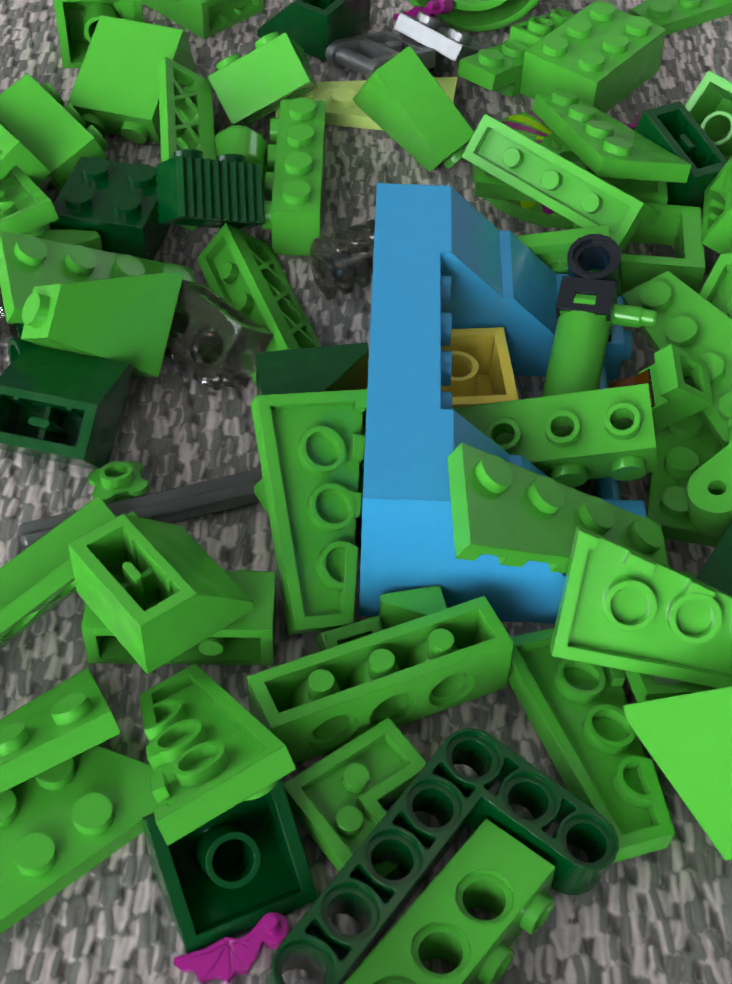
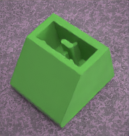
(258, 81)
(154, 587)

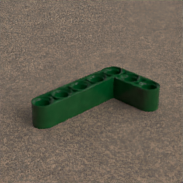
(417, 849)

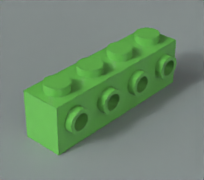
(295, 176)
(575, 433)

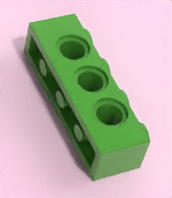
(393, 673)
(486, 873)

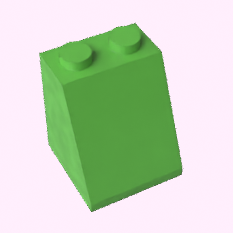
(120, 77)

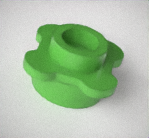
(118, 481)

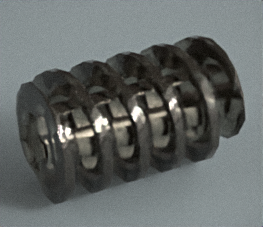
(343, 258)

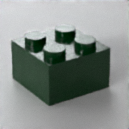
(116, 203)

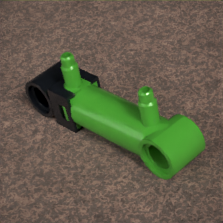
(588, 315)

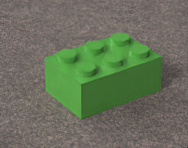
(596, 55)

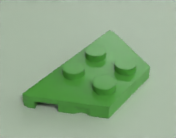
(67, 825)

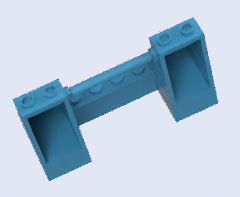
(433, 273)

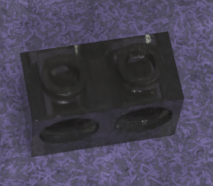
(214, 338)

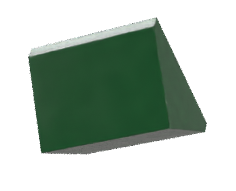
(231, 870)

